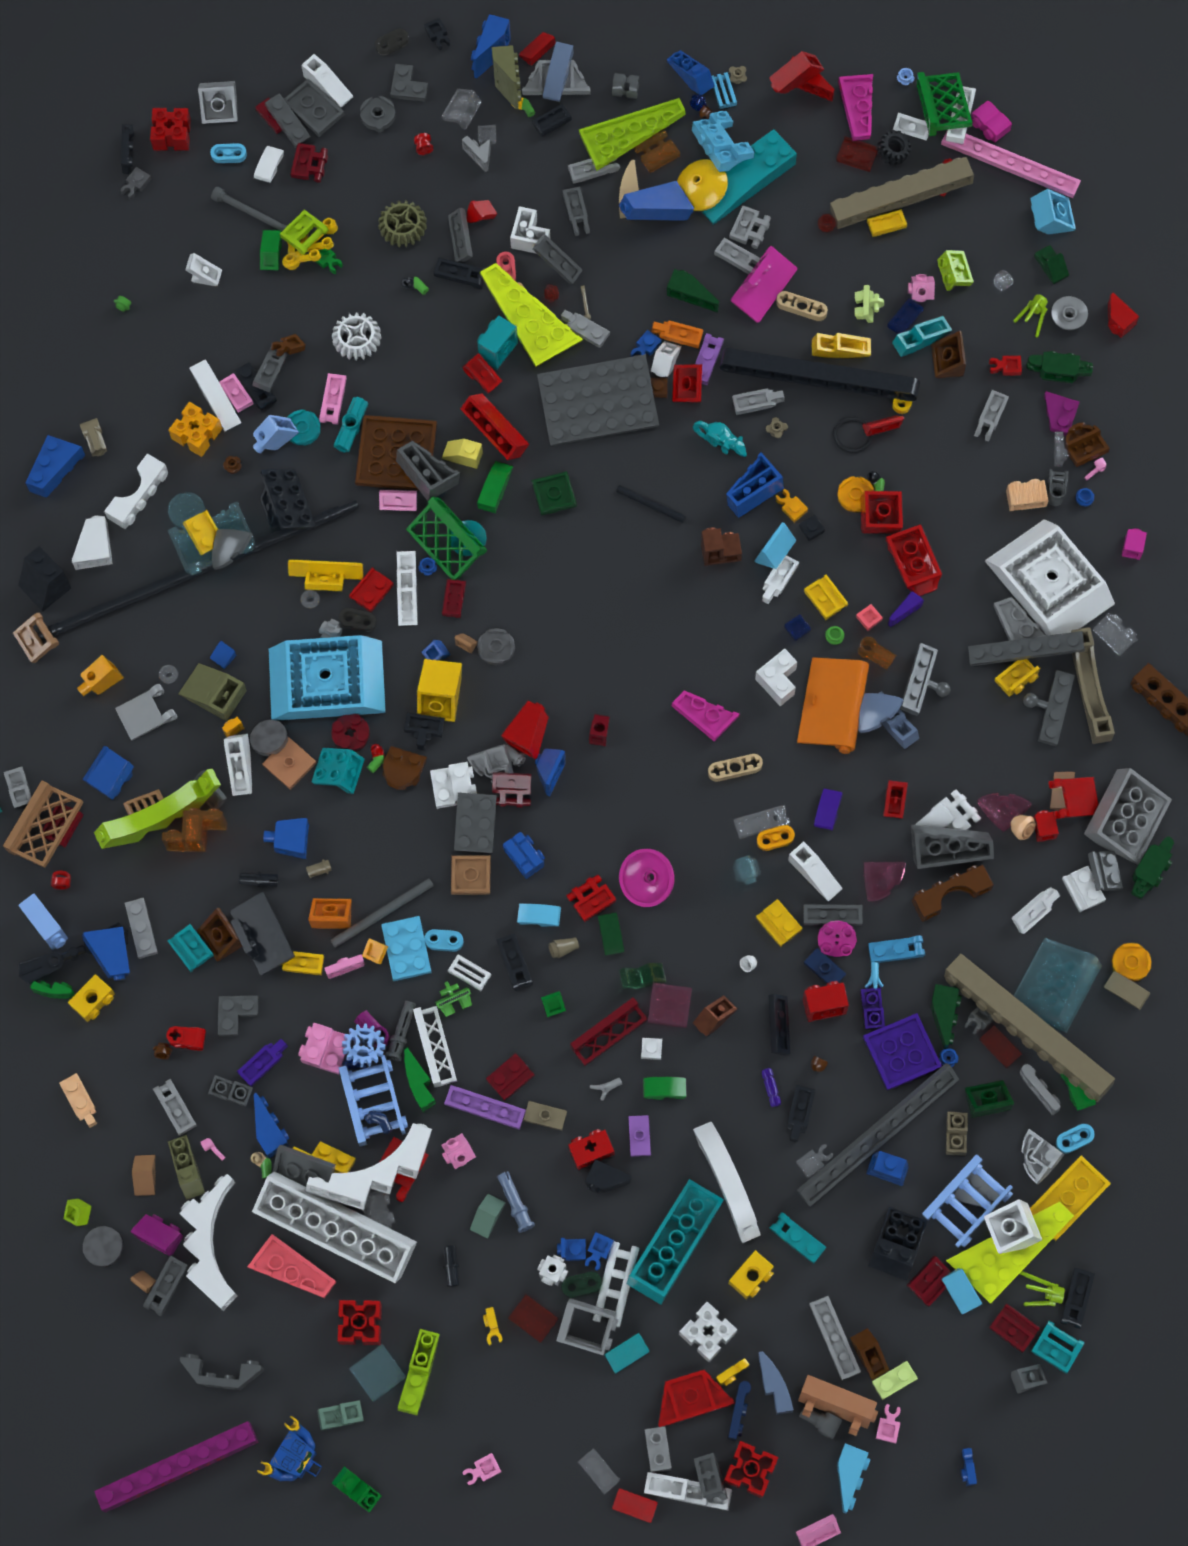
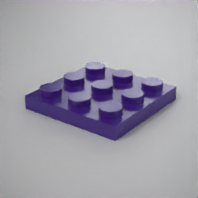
(902, 1051)

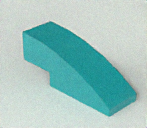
(921, 336)

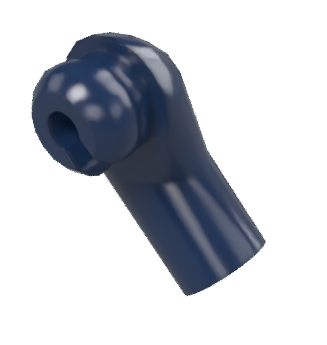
(379, 1118)

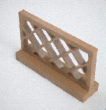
(32, 814)

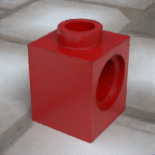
(1046, 826)

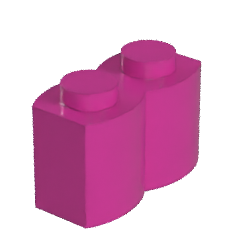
(991, 121)

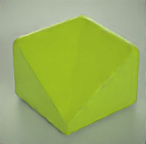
(77, 1212)

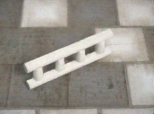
(611, 1272)

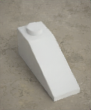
(239, 763)

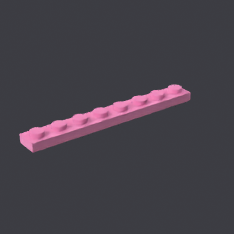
(1015, 164)

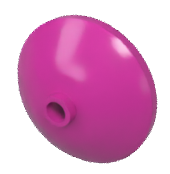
(636, 880)

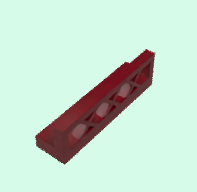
(604, 1025)

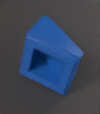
(436, 651)
(223, 655)

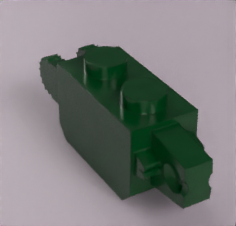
(1059, 366)
(1151, 866)

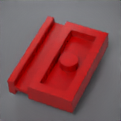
(371, 590)

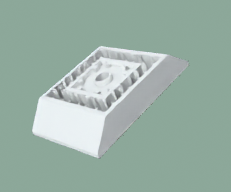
(1055, 604)

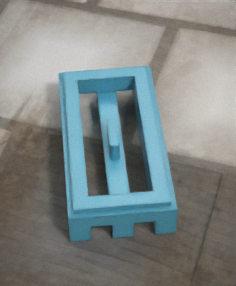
(720, 78)

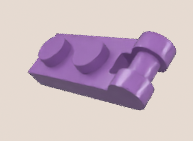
(708, 356)

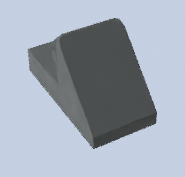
(1028, 1378)

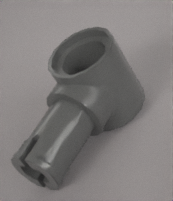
(826, 1424)

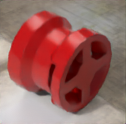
(423, 144)

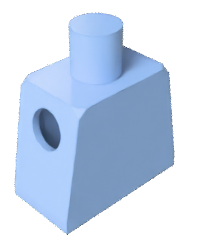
(274, 433)

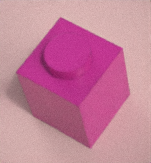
(1134, 543)

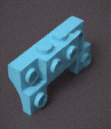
(718, 144)

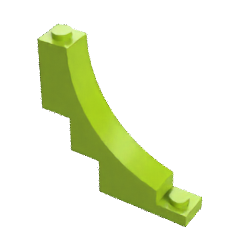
(159, 815)

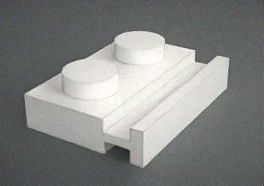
(1082, 889)

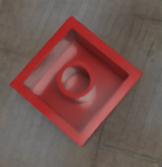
(881, 512)
(825, 1001)

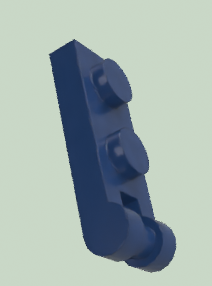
(739, 1409)

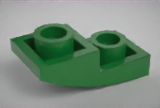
(59, 991)
(663, 1087)

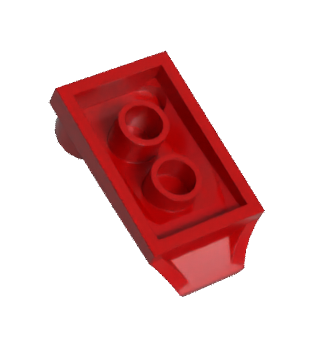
(915, 560)

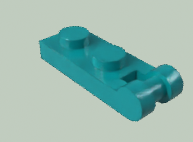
(798, 1238)

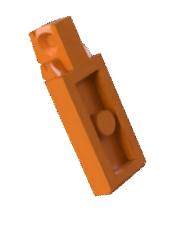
(678, 333)

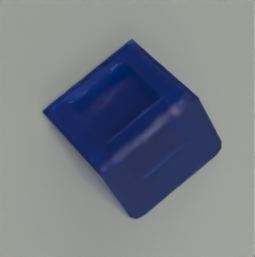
(349, 1064)

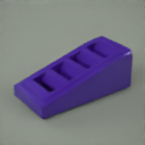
(907, 607)

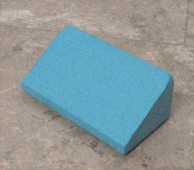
(961, 1290)

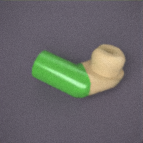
(263, 1162)

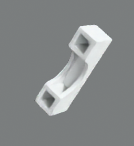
(124, 509)

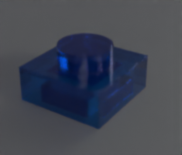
(797, 627)

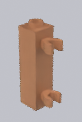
(839, 1402)

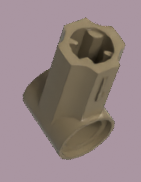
(93, 434)

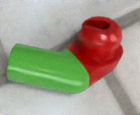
(378, 758)

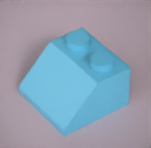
(1052, 212)

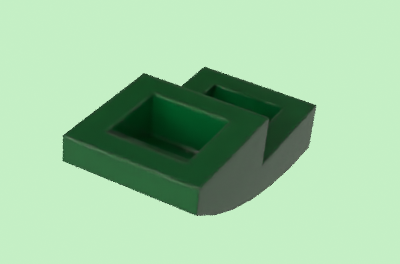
(611, 933)

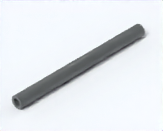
(382, 912)

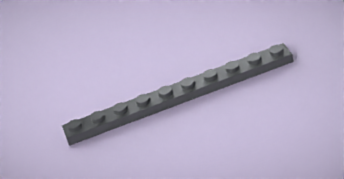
(877, 1134)

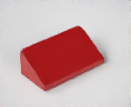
(537, 48)
(882, 425)
(634, 1505)

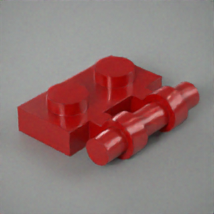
(595, 901)

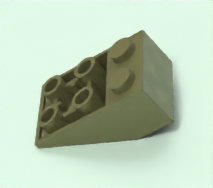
(507, 73)
(213, 691)

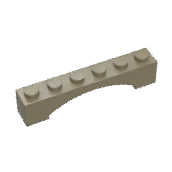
(1097, 716)

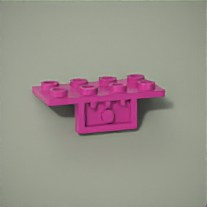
(764, 284)

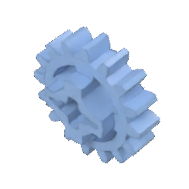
(359, 1038)

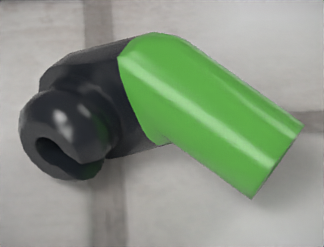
(415, 283)
(876, 480)

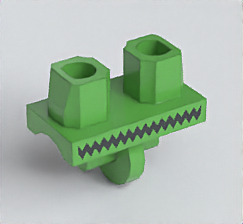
(462, 996)

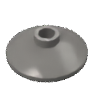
(1073, 307)

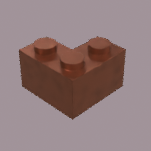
(719, 547)

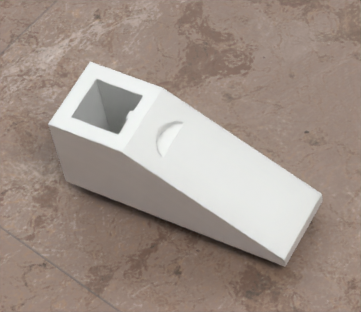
(326, 80)
(814, 871)

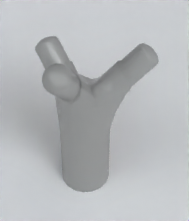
(606, 1087)

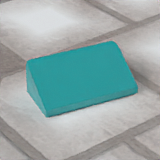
(627, 1353)

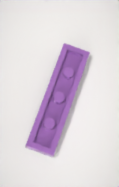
(485, 1107)

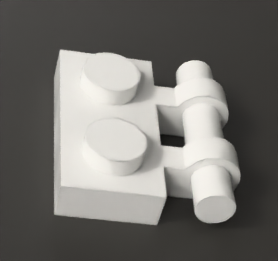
(960, 822)

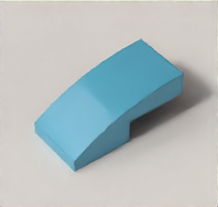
(539, 914)

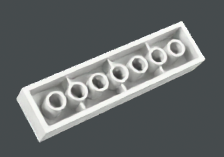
(334, 1227)

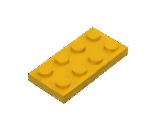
(1074, 1189)

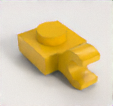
(490, 1320)

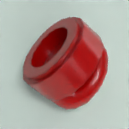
(61, 882)

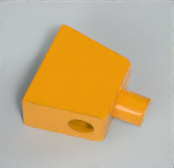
(99, 676)

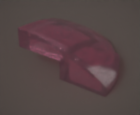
(1003, 808)
(881, 878)

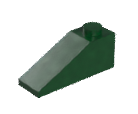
(688, 289)

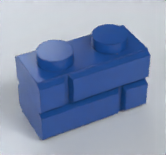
(524, 855)

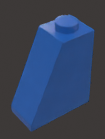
(109, 951)

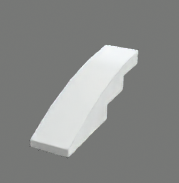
(215, 395)
(407, 588)
(682, 1490)

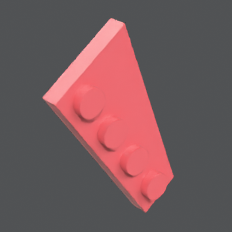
(288, 1266)

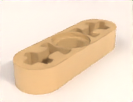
(800, 299)
(739, 760)

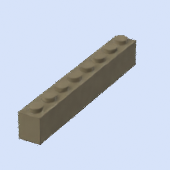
(901, 192)

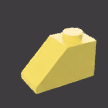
(463, 452)

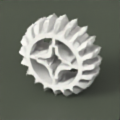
(357, 343)

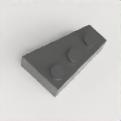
(425, 471)

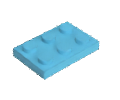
(406, 948)

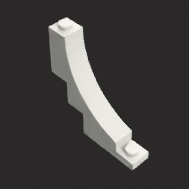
(355, 1186)

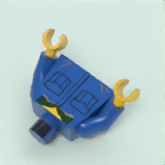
(293, 1456)

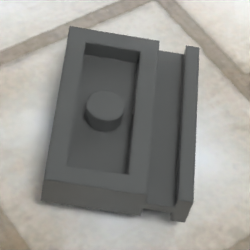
(1105, 870)

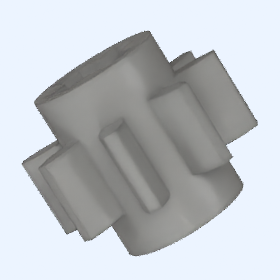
(330, 629)

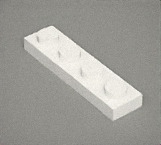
(958, 135)

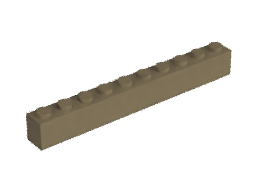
(1029, 1027)

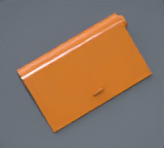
(833, 703)

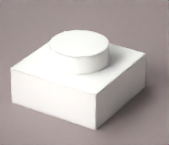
(651, 1048)

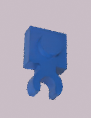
(646, 344)
(600, 1247)
(968, 1473)

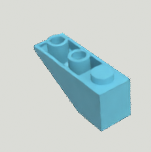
(849, 1469)

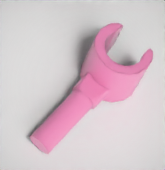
(1100, 467)
(208, 1144)

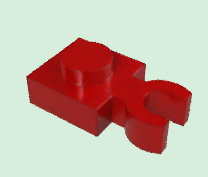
(1009, 365)

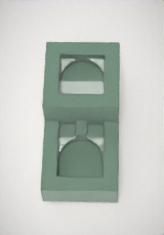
(340, 1415)

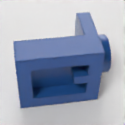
(572, 1249)

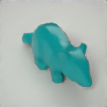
(719, 434)

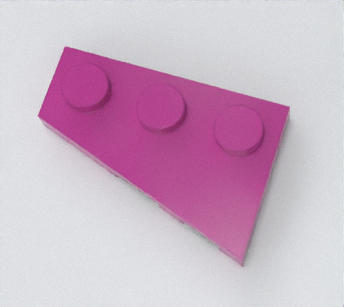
(707, 717)

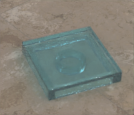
(377, 1373)

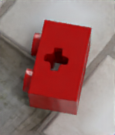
(583, 1156)

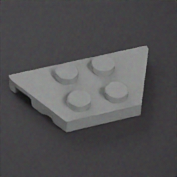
(574, 84)

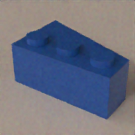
(52, 464)
(755, 486)

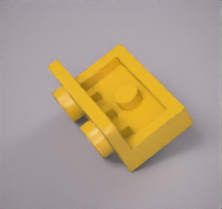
(1016, 676)

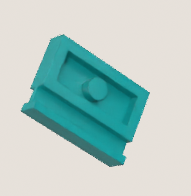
(190, 947)

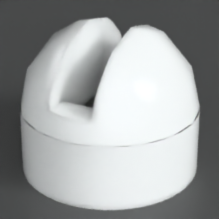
(748, 963)

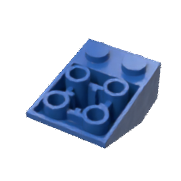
(495, 34)

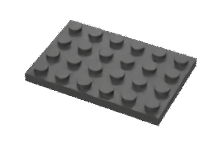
(598, 400)

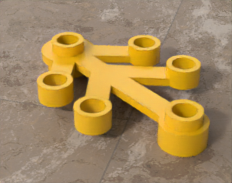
(293, 259)

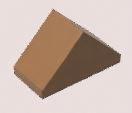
(144, 1175)

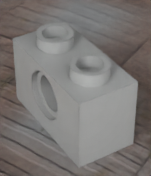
(658, 1449)

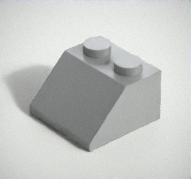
(218, 102)

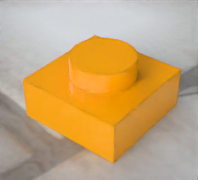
(232, 727)
(375, 951)

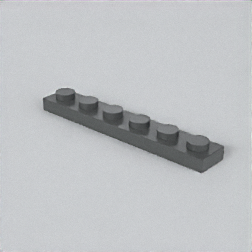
(1026, 648)

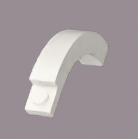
(728, 1180)

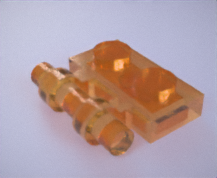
(660, 155)

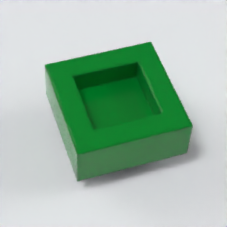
(553, 1004)

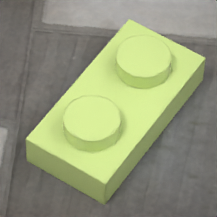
(894, 1380)

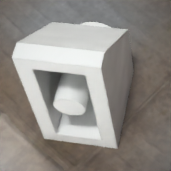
(665, 359)

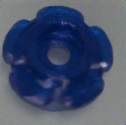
(697, 102)

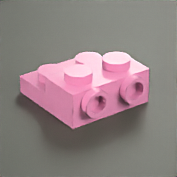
(323, 1048)

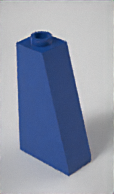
(657, 203)

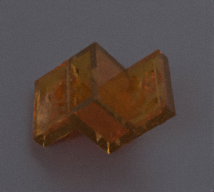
(194, 830)

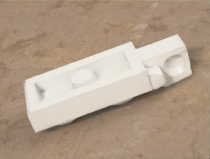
(779, 578)
(1035, 910)

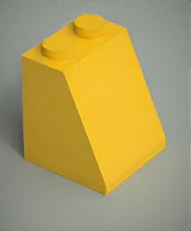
(439, 689)

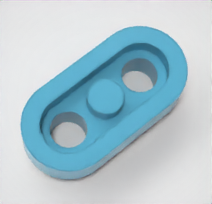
(228, 152)
(443, 942)
(1074, 1138)

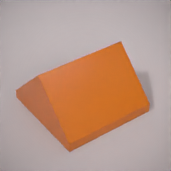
(330, 913)

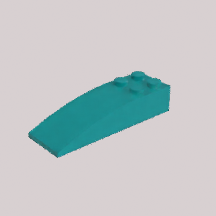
(771, 159)
(674, 1242)

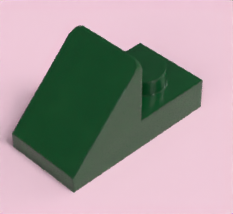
(1052, 264)

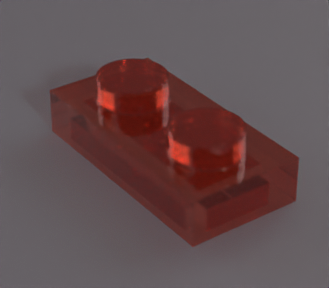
(1000, 1047)

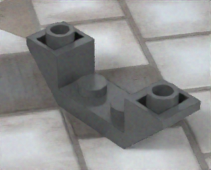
(248, 1373)

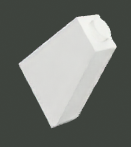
(93, 545)

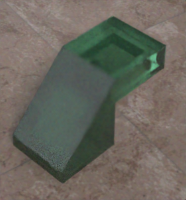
(643, 976)

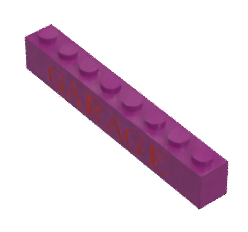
(176, 1466)

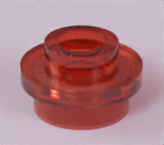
(826, 219)
(551, 293)

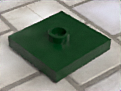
(554, 493)

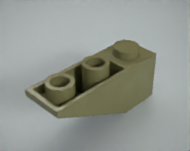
(186, 1167)

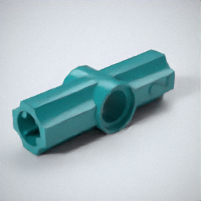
(354, 415)

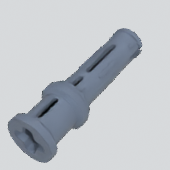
(519, 1210)

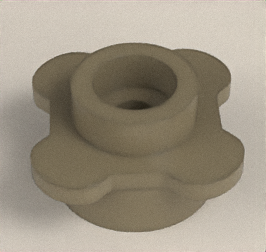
(737, 78)
(777, 433)

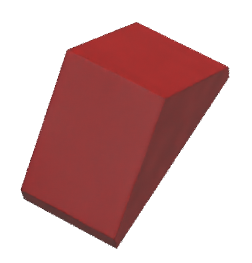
(895, 799)

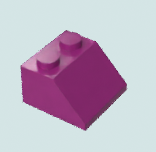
(158, 1235)

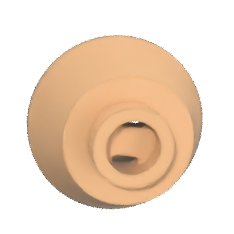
(1023, 826)

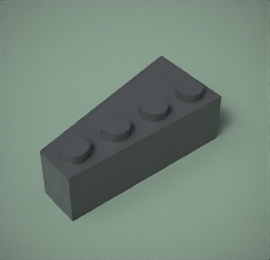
(949, 846)

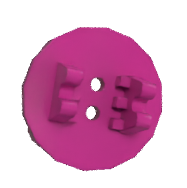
(846, 938)

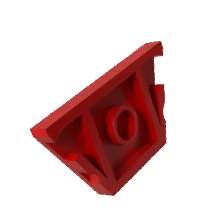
(691, 1397)

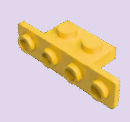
(325, 574)
(325, 1152)

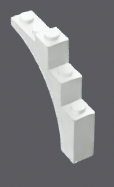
(200, 1243)

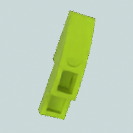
(418, 1372)

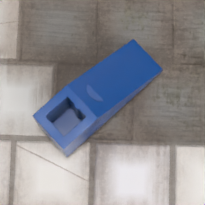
(692, 72)
(267, 1131)

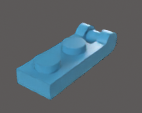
(896, 949)

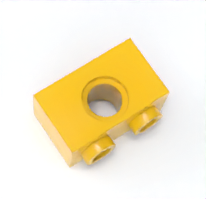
(93, 987)
(755, 1263)

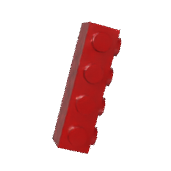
(494, 426)

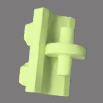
(871, 304)

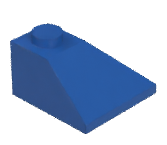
(549, 768)

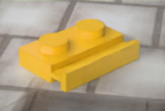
(202, 531)
(825, 597)
(779, 923)

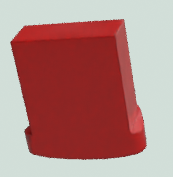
(480, 211)

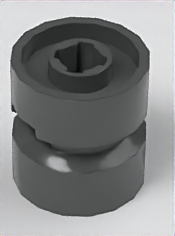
(619, 85)

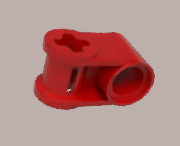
(190, 1038)

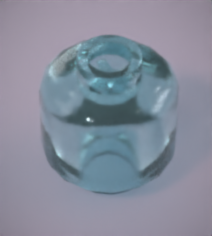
(746, 869)

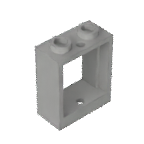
(563, 1336)

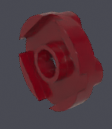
(351, 722)

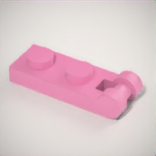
(333, 398)

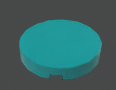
(307, 425)

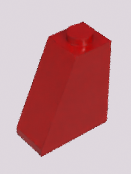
(796, 72)
(527, 729)

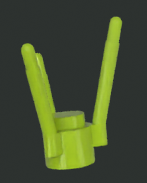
(1036, 306)
(1052, 1292)

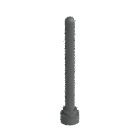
(220, 195)

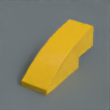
(840, 346)

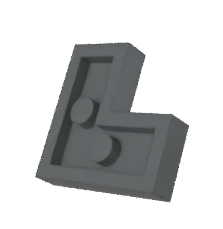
(404, 87)
(232, 1008)

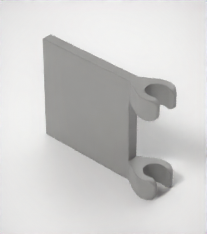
(142, 713)

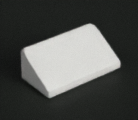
(911, 126)
(938, 817)

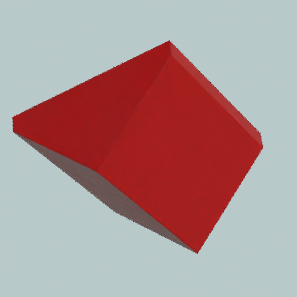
(687, 383)

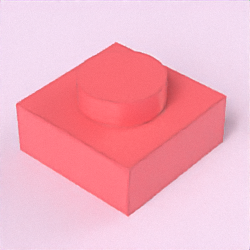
(869, 617)

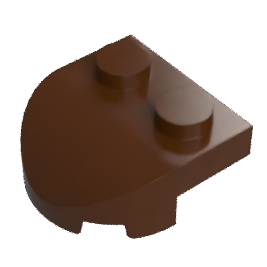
(1085, 443)
(402, 768)

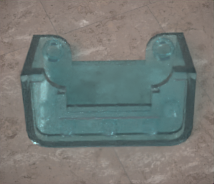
(186, 549)

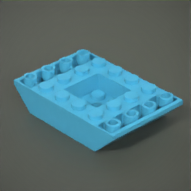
(352, 688)

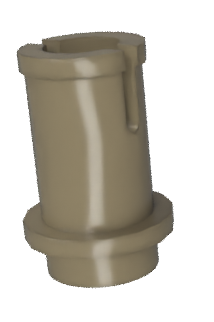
(319, 868)

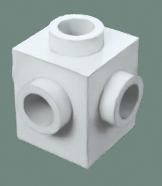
(552, 1277)

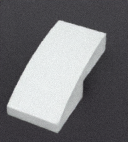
(268, 164)

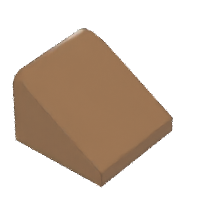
(465, 642)
(143, 1281)

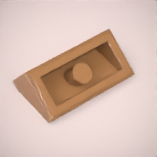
(1057, 798)

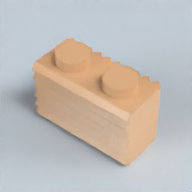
(1027, 495)

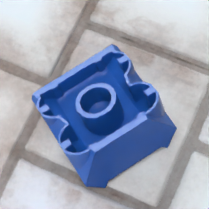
(109, 773)

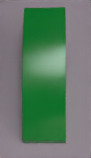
(494, 487)
(418, 1081)

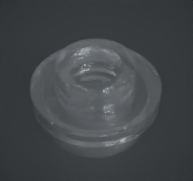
(310, 594)
(168, 669)

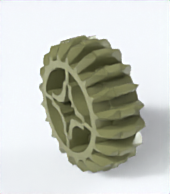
(405, 229)

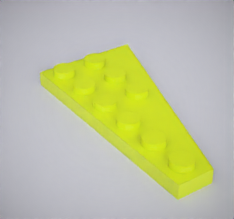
(537, 326)
(993, 1271)

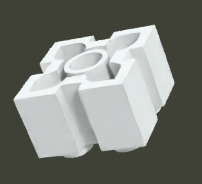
(708, 1344)

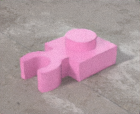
(888, 1427)
(485, 1468)

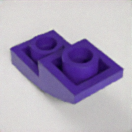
(828, 809)
(872, 1008)

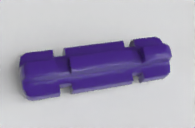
(771, 1087)

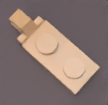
(79, 1099)

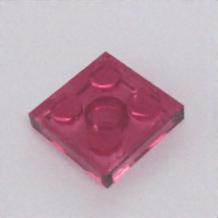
(669, 1005)

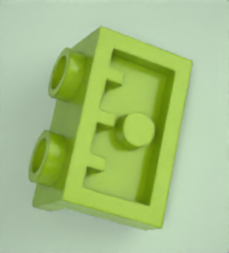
(954, 269)

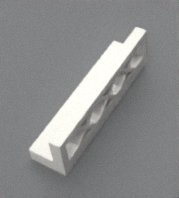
(428, 1049)

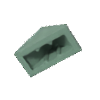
(487, 1215)

